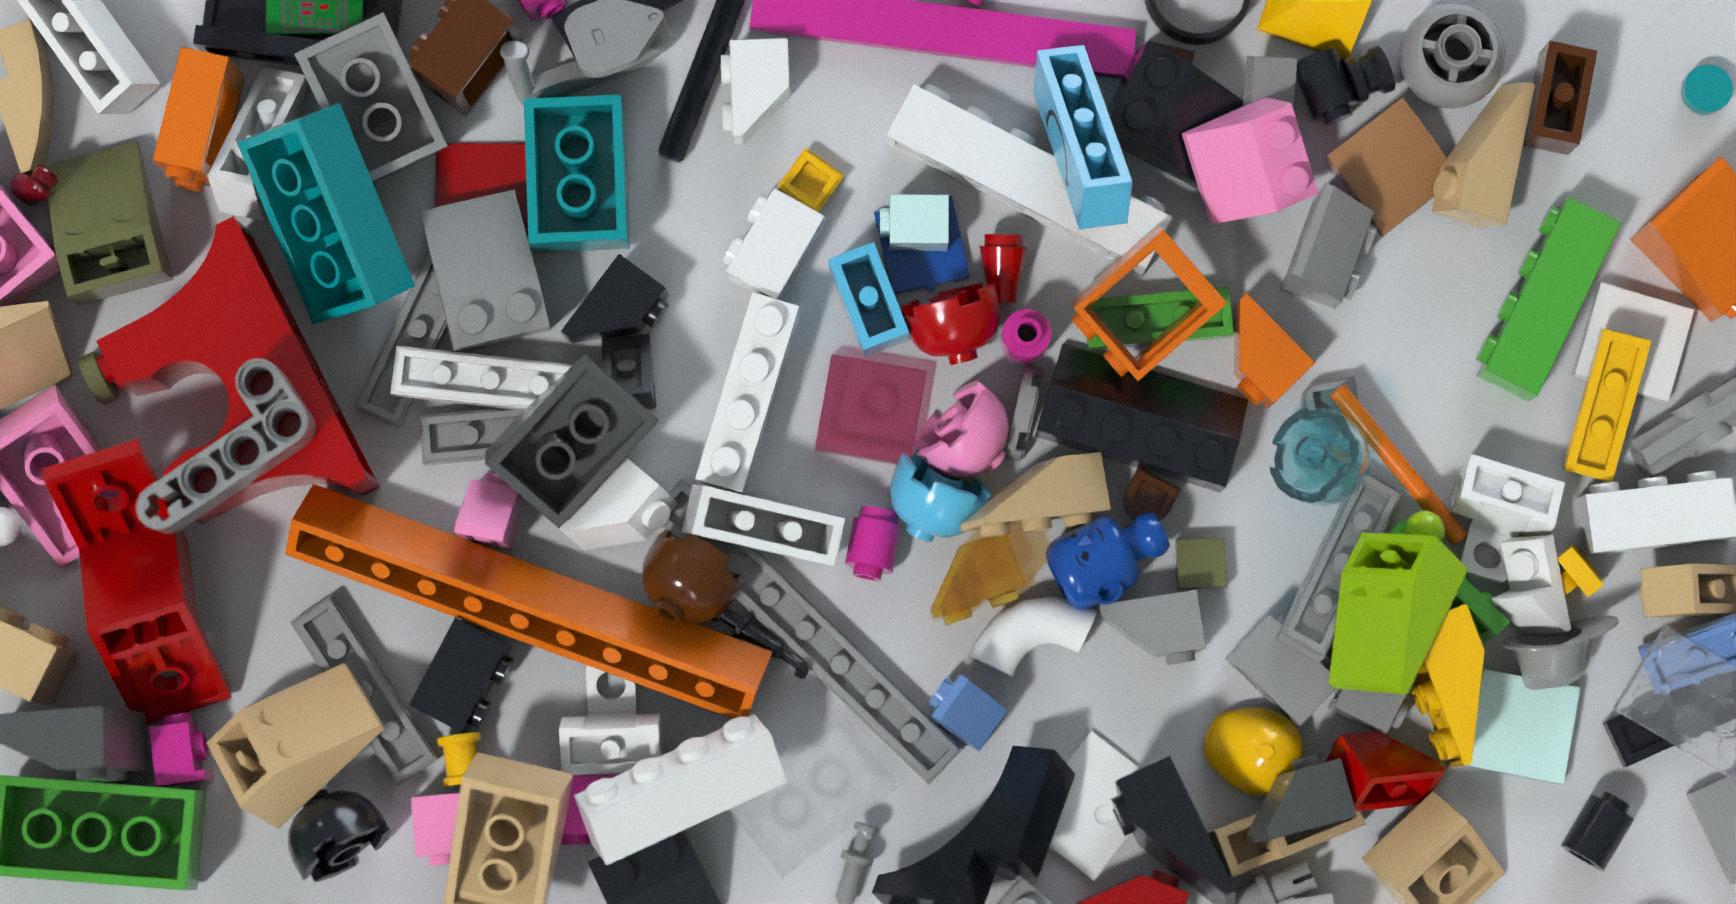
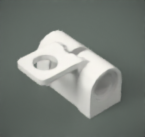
(1500, 507)
(610, 735)

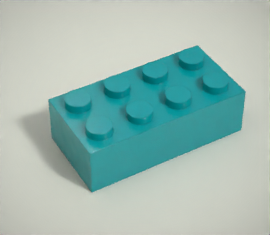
(326, 214)

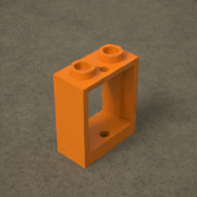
(197, 116)
(1118, 355)

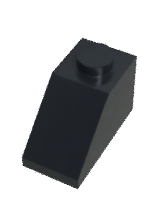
(618, 304)

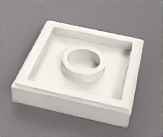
(1644, 317)

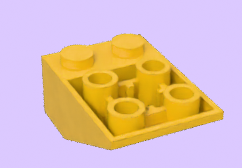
(1451, 687)

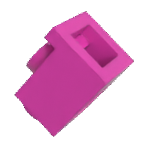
(179, 751)

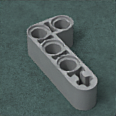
(222, 454)

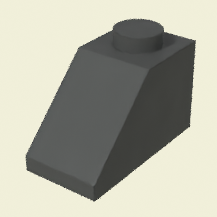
(1303, 800)

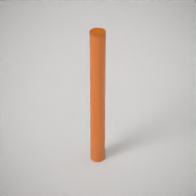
(1397, 462)

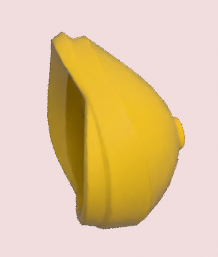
(1252, 747)

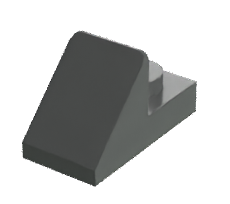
(631, 365)

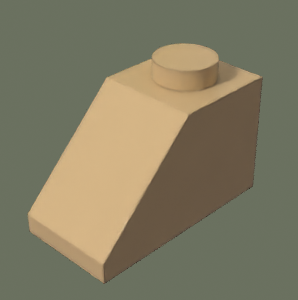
(1688, 590)

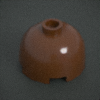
(688, 579)

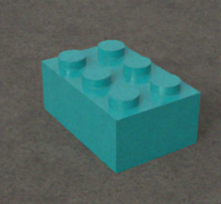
(576, 173)

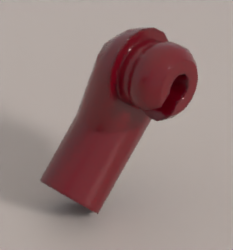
(34, 188)

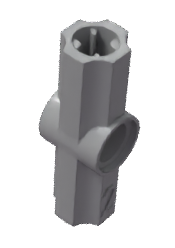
(1688, 430)

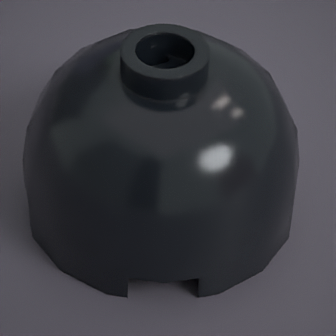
(332, 832)

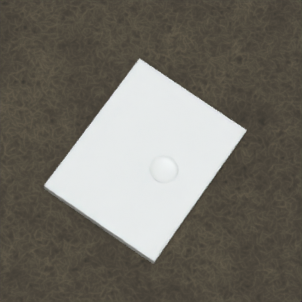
(1087, 826)

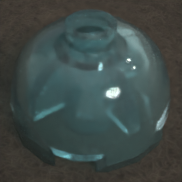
(1320, 457)

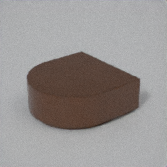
(1149, 495)

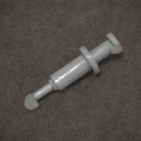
(855, 862)

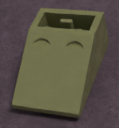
(106, 225)

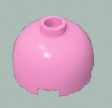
(967, 435)

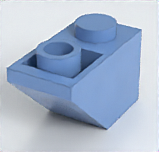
(966, 711)

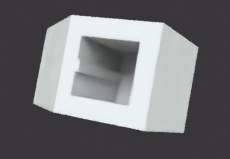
(758, 84)

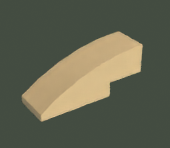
(26, 94)
(1240, 857)

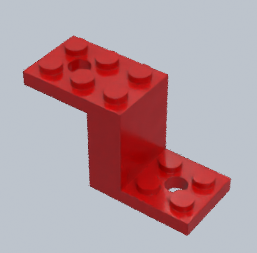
(136, 585)

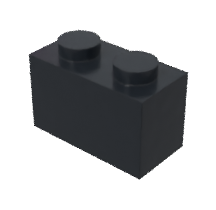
(462, 677)

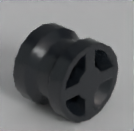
(1369, 73)

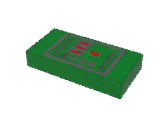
(312, 17)

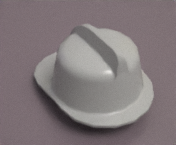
(1558, 658)

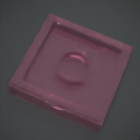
(870, 410)

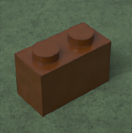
(1560, 97)

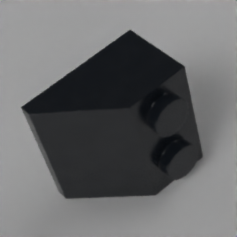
(656, 875)

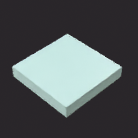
(1524, 728)

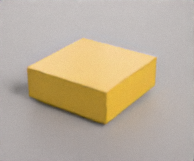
(811, 181)

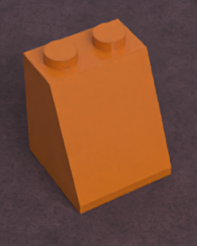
(1696, 240)

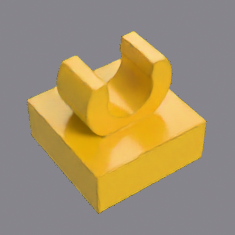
(1578, 571)

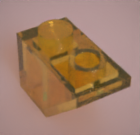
(978, 574)

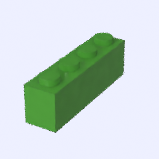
(1547, 299)

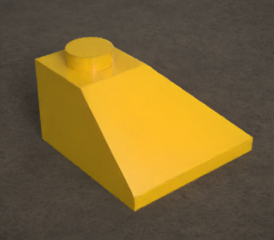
(1315, 22)

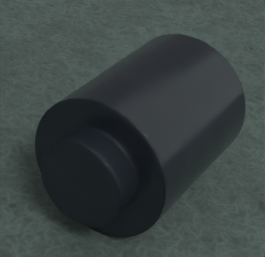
(1326, 86)
(1598, 830)

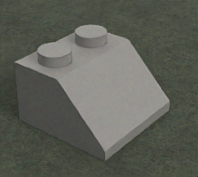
(1329, 248)

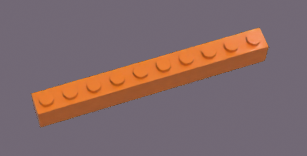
(526, 602)

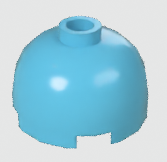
(931, 501)

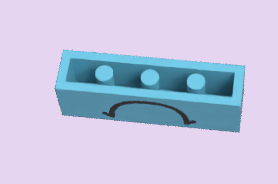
(1082, 137)

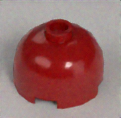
(954, 321)

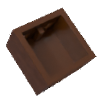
(463, 52)

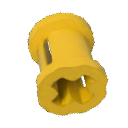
(458, 754)

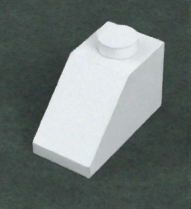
(620, 510)

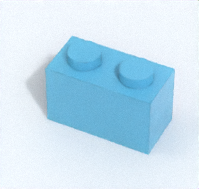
(868, 299)

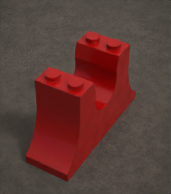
(213, 327)

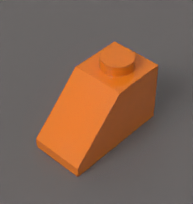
(1264, 355)

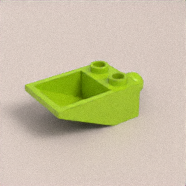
(1392, 605)

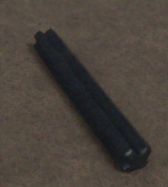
(700, 79)

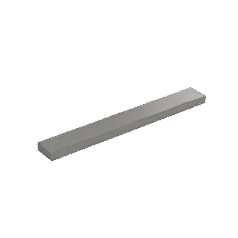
(830, 654)

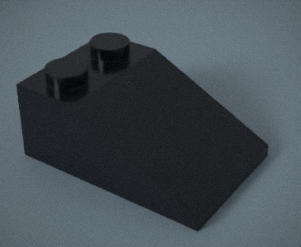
(1160, 102)
(1167, 826)

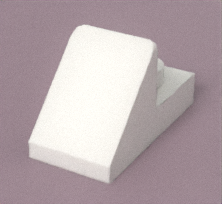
(1536, 589)

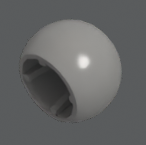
(1483, 47)

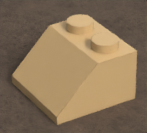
(1433, 857)

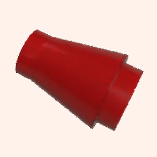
(1003, 263)

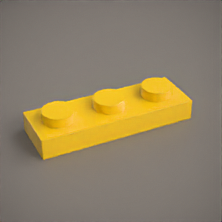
(1606, 404)

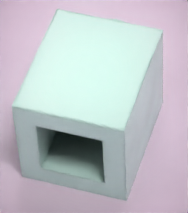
(916, 222)

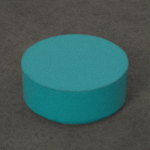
(1706, 89)

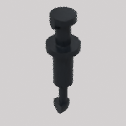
(753, 634)

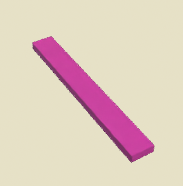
(945, 31)

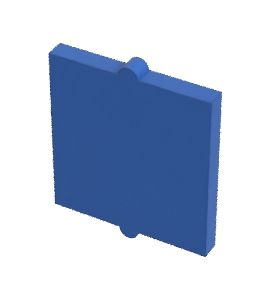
(926, 269)

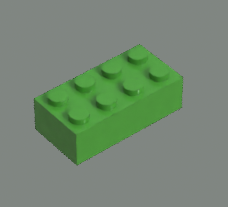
(100, 832)

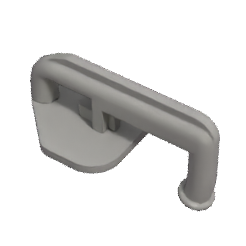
(606, 41)

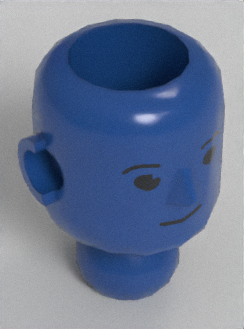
(1101, 560)

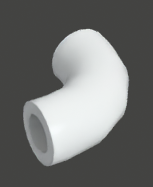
(1031, 625)

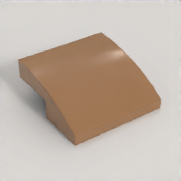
(1390, 165)

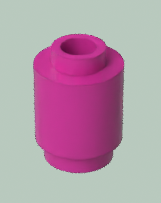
(1023, 351)
(873, 543)

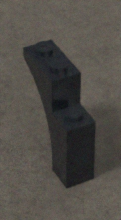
(1002, 839)

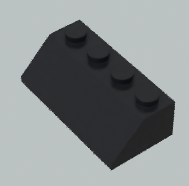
(1144, 423)

